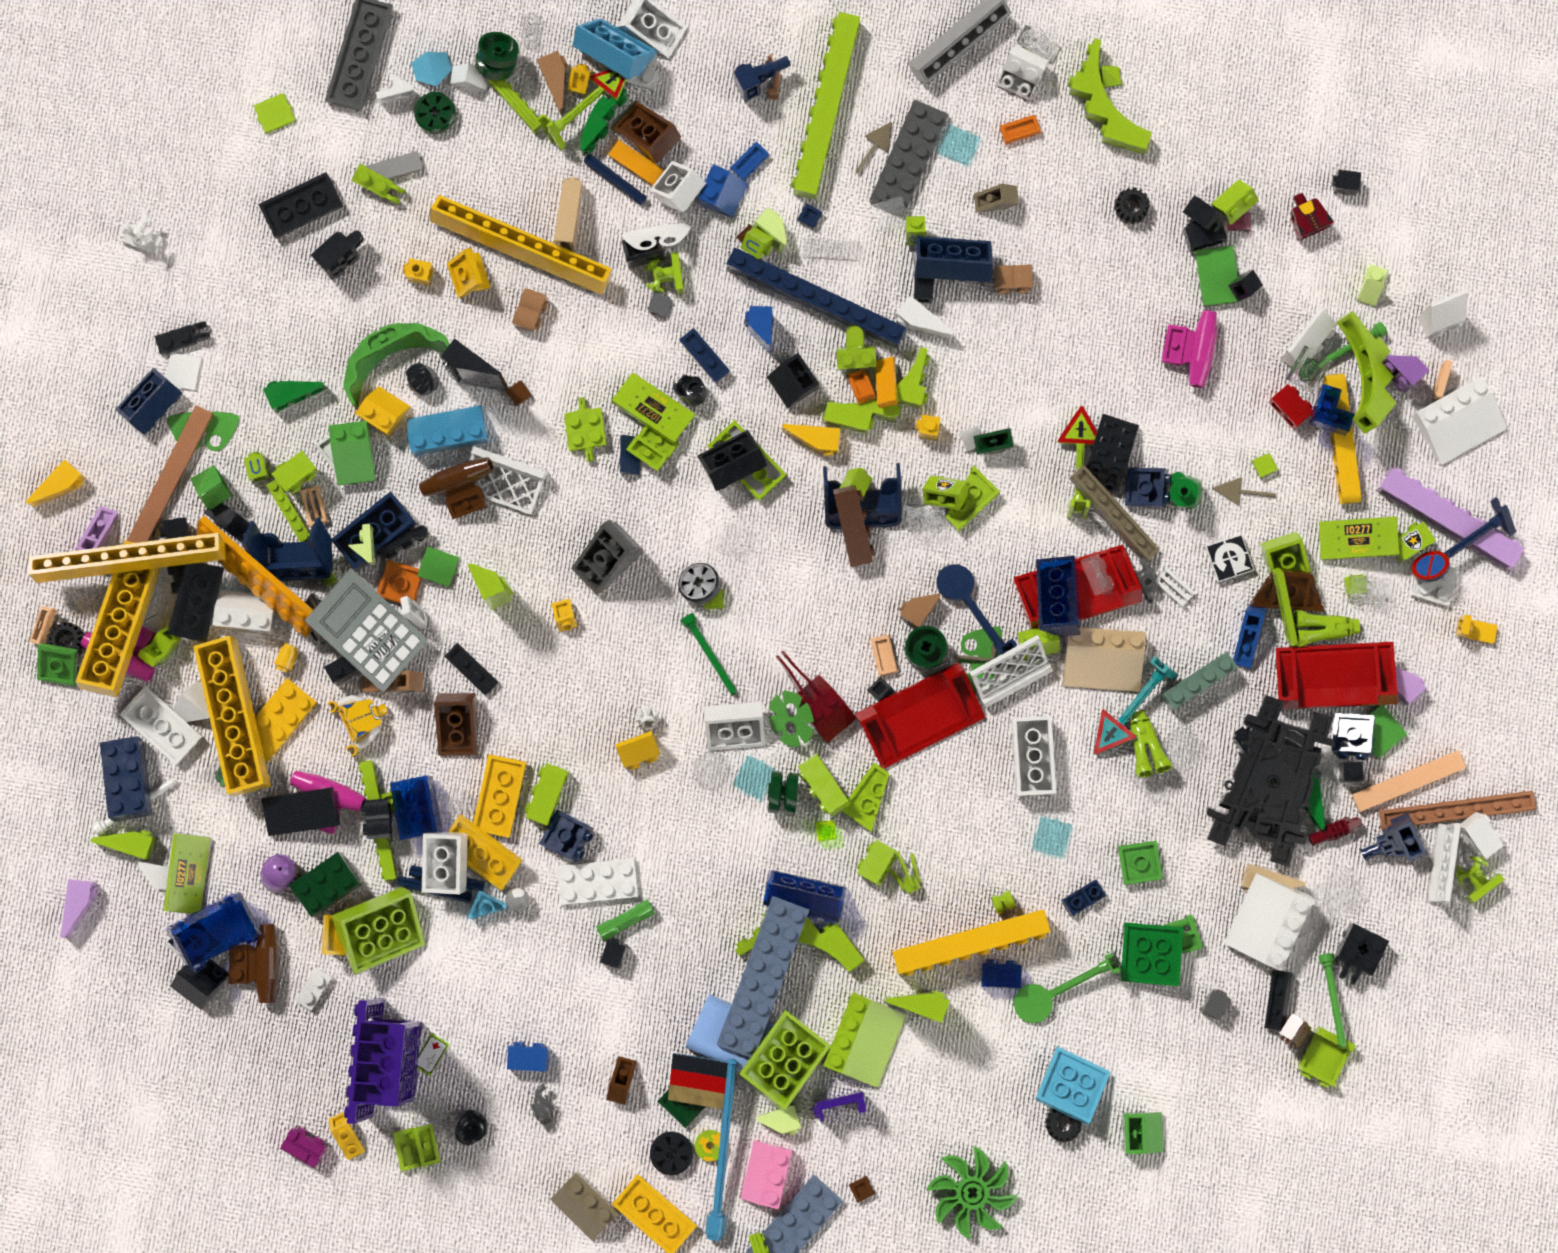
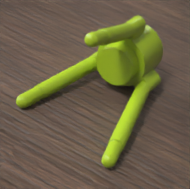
(910, 882)

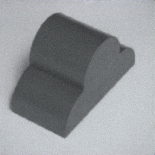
(606, 556)

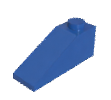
(1249, 636)

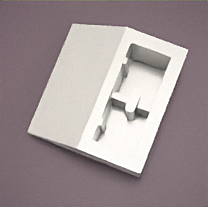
(1022, 72)

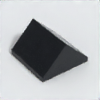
(641, 257)

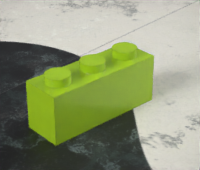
(823, 786)
(546, 794)

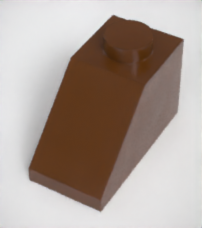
(621, 1080)

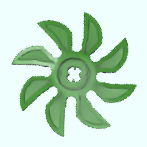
(982, 1192)

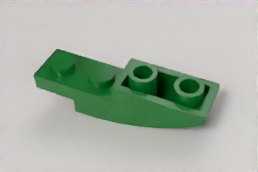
(596, 124)

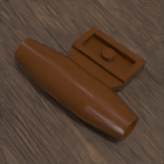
(459, 483)
(257, 964)

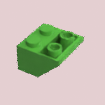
(1142, 1132)

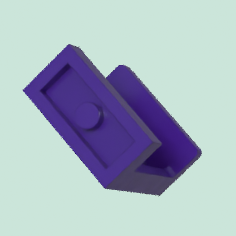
(839, 1100)

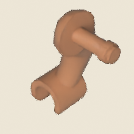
(773, 92)

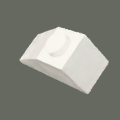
(920, 319)

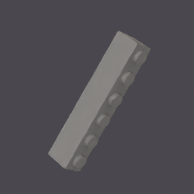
(958, 39)

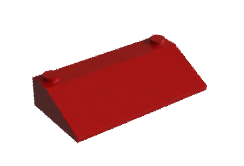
(1124, 593)
(1336, 675)
(920, 715)

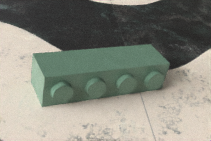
(1199, 681)

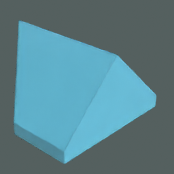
(431, 67)
(485, 904)

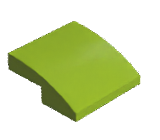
(651, 448)
(416, 1147)

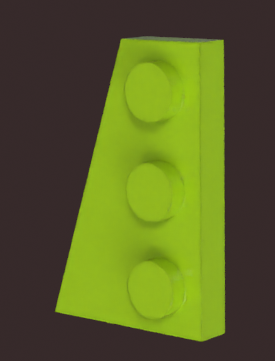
(980, 494)
(867, 797)

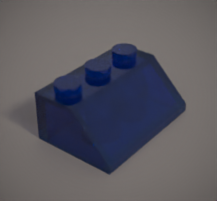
(416, 807)

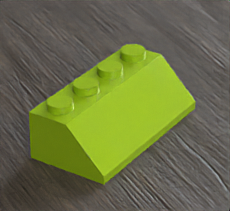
(492, 587)

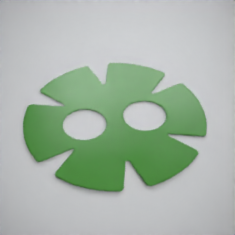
(802, 716)

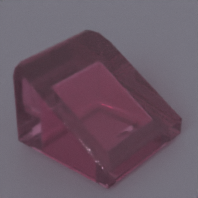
(1242, 223)

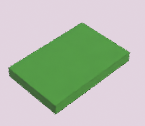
(1215, 272)

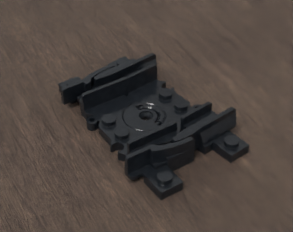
(1255, 768)

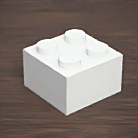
(677, 186)

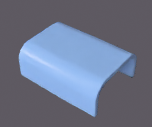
(708, 1029)

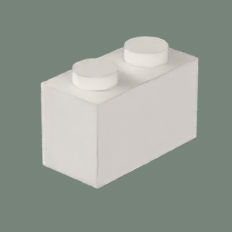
(1481, 835)

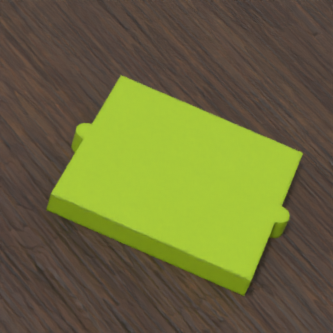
(274, 113)

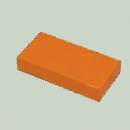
(1020, 129)
(861, 386)

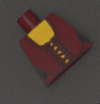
(1309, 217)

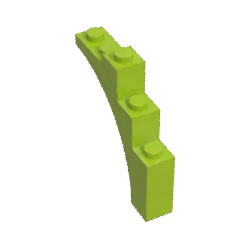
(1088, 85)
(1369, 354)
(859, 417)
(831, 941)

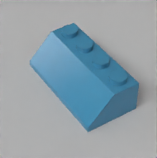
(613, 48)
(447, 430)

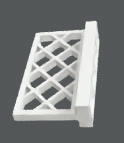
(514, 467)
(1016, 677)
(1443, 863)

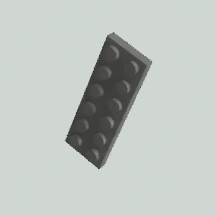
(359, 54)
(910, 153)

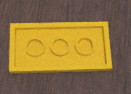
(282, 716)
(499, 795)
(486, 854)
(654, 1214)

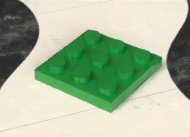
(1152, 954)

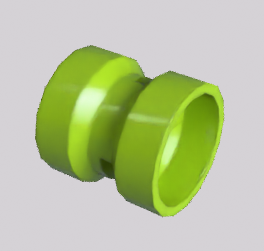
(1006, 898)

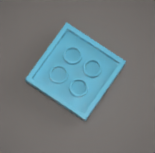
(1072, 1085)

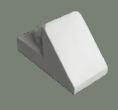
(399, 91)

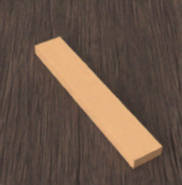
(1408, 781)

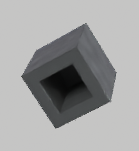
(1215, 1004)

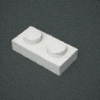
(313, 989)

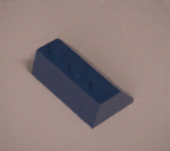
(149, 401)

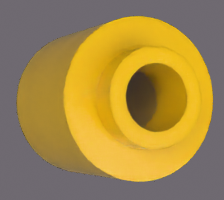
(286, 658)

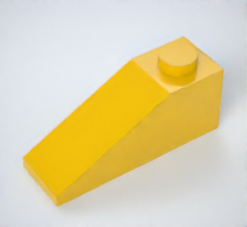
(820, 439)
(58, 483)

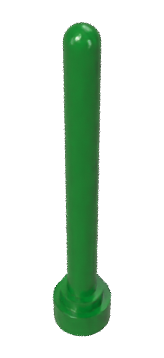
(690, 623)

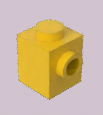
(418, 271)
(928, 427)

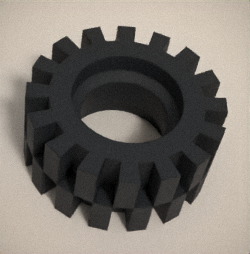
(1132, 216)
(63, 628)
(1058, 1135)

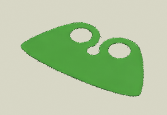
(221, 424)
(982, 650)

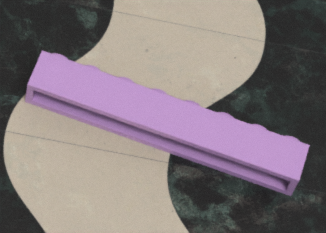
(1449, 518)

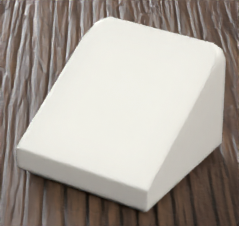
(967, 437)

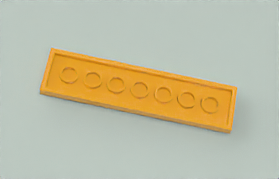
(260, 581)

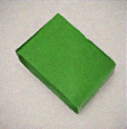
(211, 487)

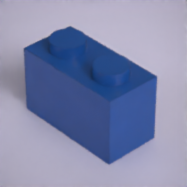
(528, 1057)

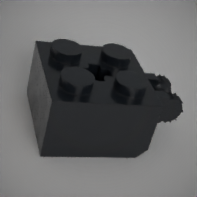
(338, 253)
(1349, 953)

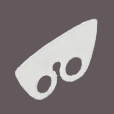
(676, 230)

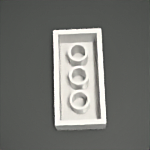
(1033, 756)

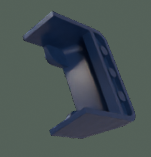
(881, 506)
(292, 559)

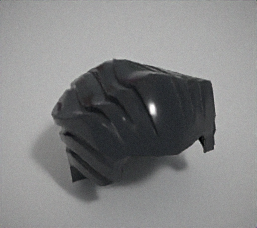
(422, 379)
(690, 390)
(471, 1127)

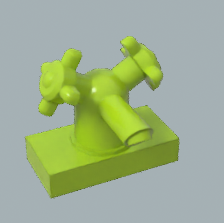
(666, 274)
(1477, 878)

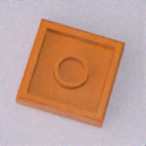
(399, 581)

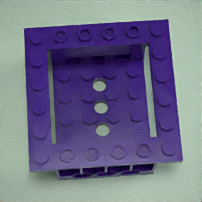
(383, 1061)

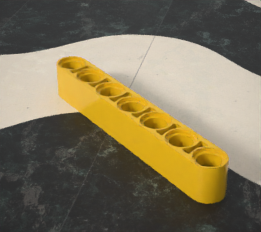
(1344, 449)

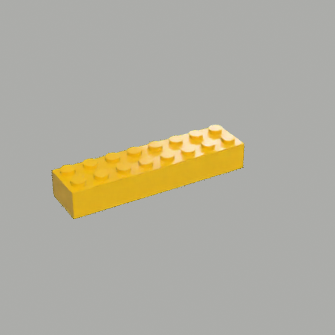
(117, 631)
(232, 716)
(971, 941)

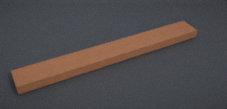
(171, 475)
(1462, 809)

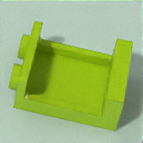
(1324, 1058)

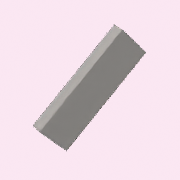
(398, 166)

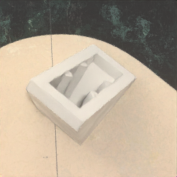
(468, 77)

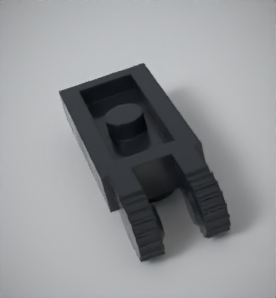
(181, 338)
(403, 542)

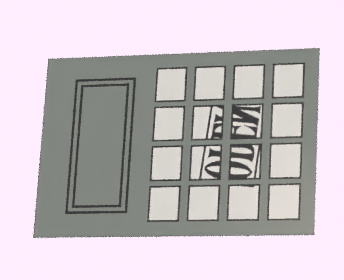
(366, 630)

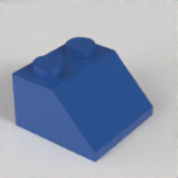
(722, 191)
(760, 322)

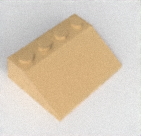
(1104, 659)

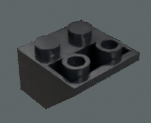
(793, 380)
(201, 985)

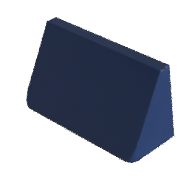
(628, 463)

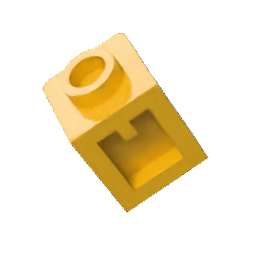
(579, 78)
(564, 615)

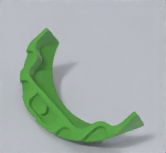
(382, 344)

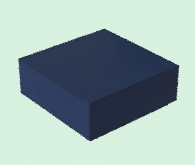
(810, 216)

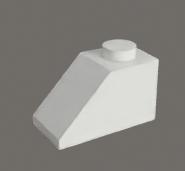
(156, 875)

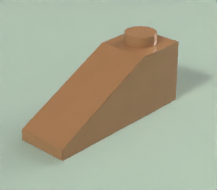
(554, 73)
(404, 683)

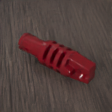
(1335, 830)

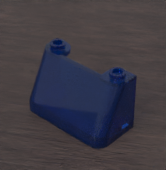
(213, 930)

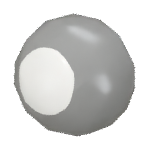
(517, 899)

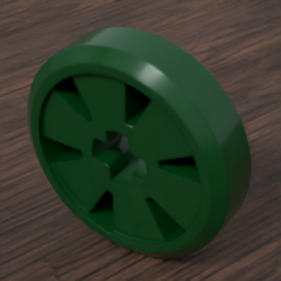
(444, 106)

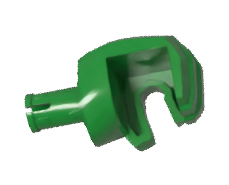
(1185, 491)

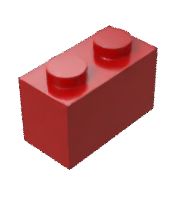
(1291, 406)

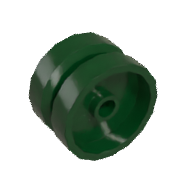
(496, 55)
(925, 636)
(782, 792)

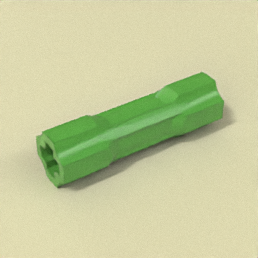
(636, 914)

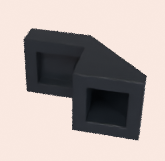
(228, 519)

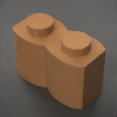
(1013, 278)
(530, 310)

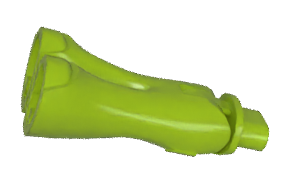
(1334, 627)
(1146, 734)

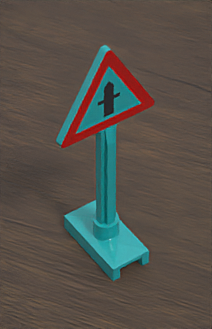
(1112, 731)

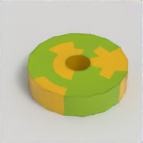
(701, 1145)

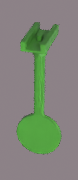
(1035, 1002)

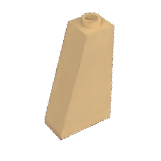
(569, 214)

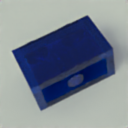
(1001, 975)

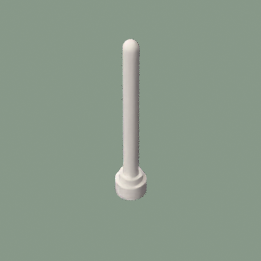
(102, 827)

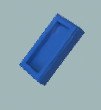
(749, 161)

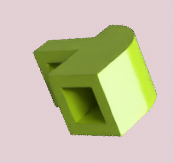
(160, 648)

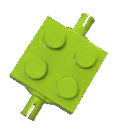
(585, 429)

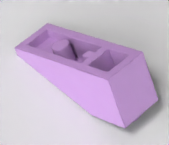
(98, 529)
(1408, 685)
(78, 900)

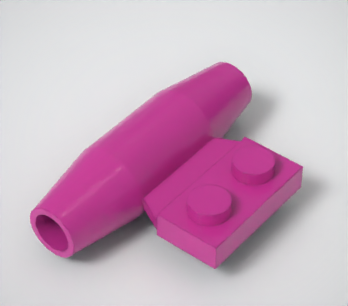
(1192, 347)
(137, 667)
(345, 796)

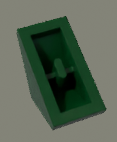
(994, 442)

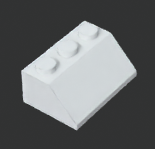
(1313, 335)
(243, 612)
(734, 726)
(444, 862)

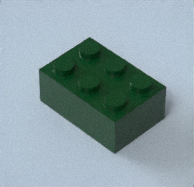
(326, 884)

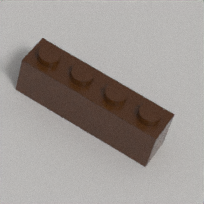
(853, 525)

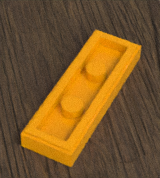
(635, 162)
(886, 382)

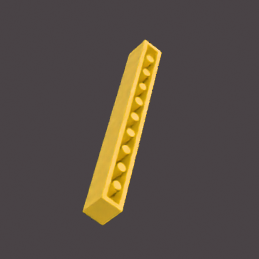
(520, 244)
(127, 557)

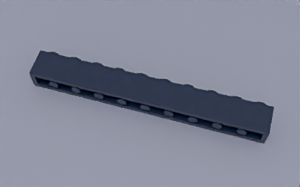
(815, 297)

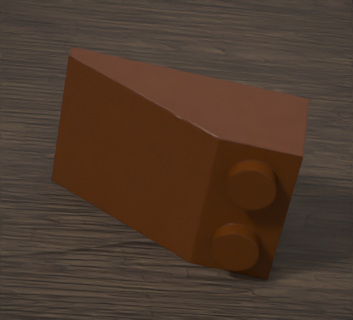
(647, 132)
(456, 723)

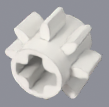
(646, 717)

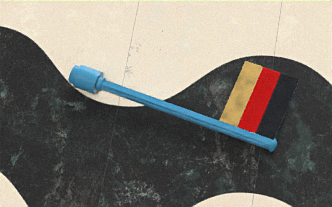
(710, 1085)

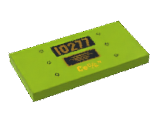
(653, 408)
(1359, 538)
(186, 873)

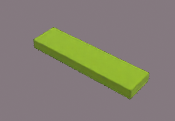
(1285, 608)

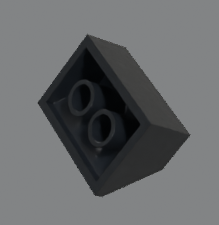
(732, 460)

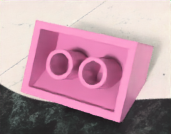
(766, 1174)

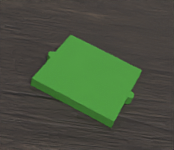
(438, 566)

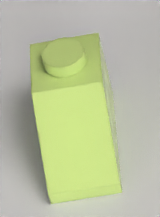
(773, 225)
(781, 1120)

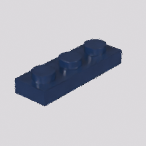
(704, 355)

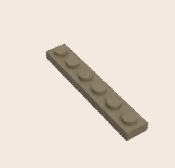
(1114, 513)

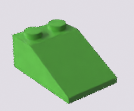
(352, 452)

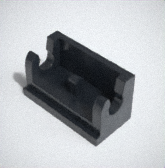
(1204, 214)

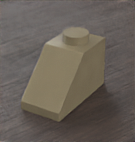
(996, 198)

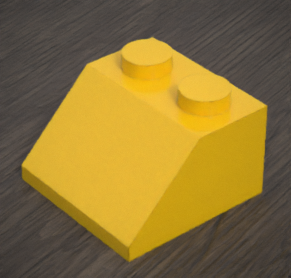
(382, 411)
(638, 750)

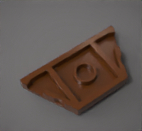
(1301, 592)

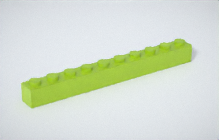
(293, 519)
(384, 847)

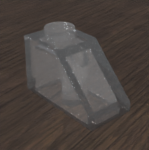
(1039, 42)

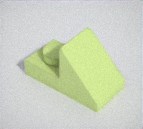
(1372, 285)
(366, 549)

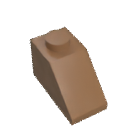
(918, 609)

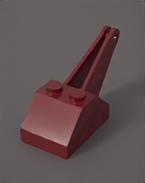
(828, 709)

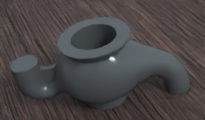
(1146, 580)
(542, 1108)

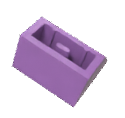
(1405, 370)

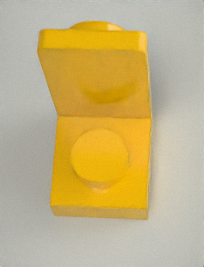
(1476, 629)
(345, 1136)

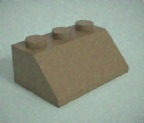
(584, 1205)

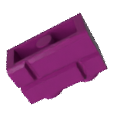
(304, 1147)

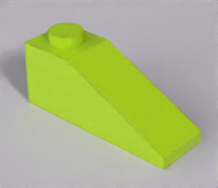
(131, 843)

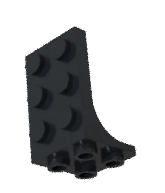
(1111, 451)

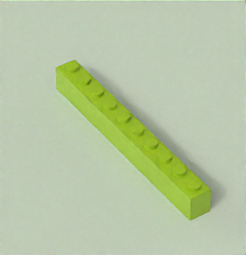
(827, 105)

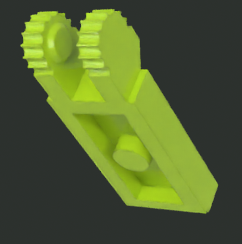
(376, 183)

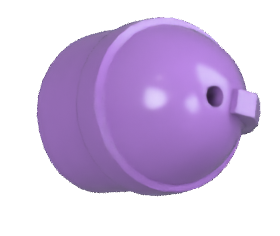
(276, 880)

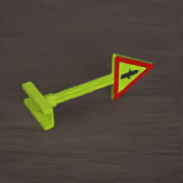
(608, 82)
(1081, 433)

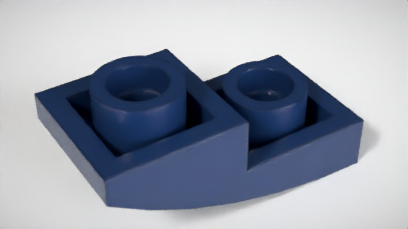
(1083, 898)

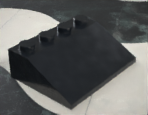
(470, 368)

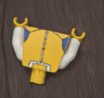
(360, 719)

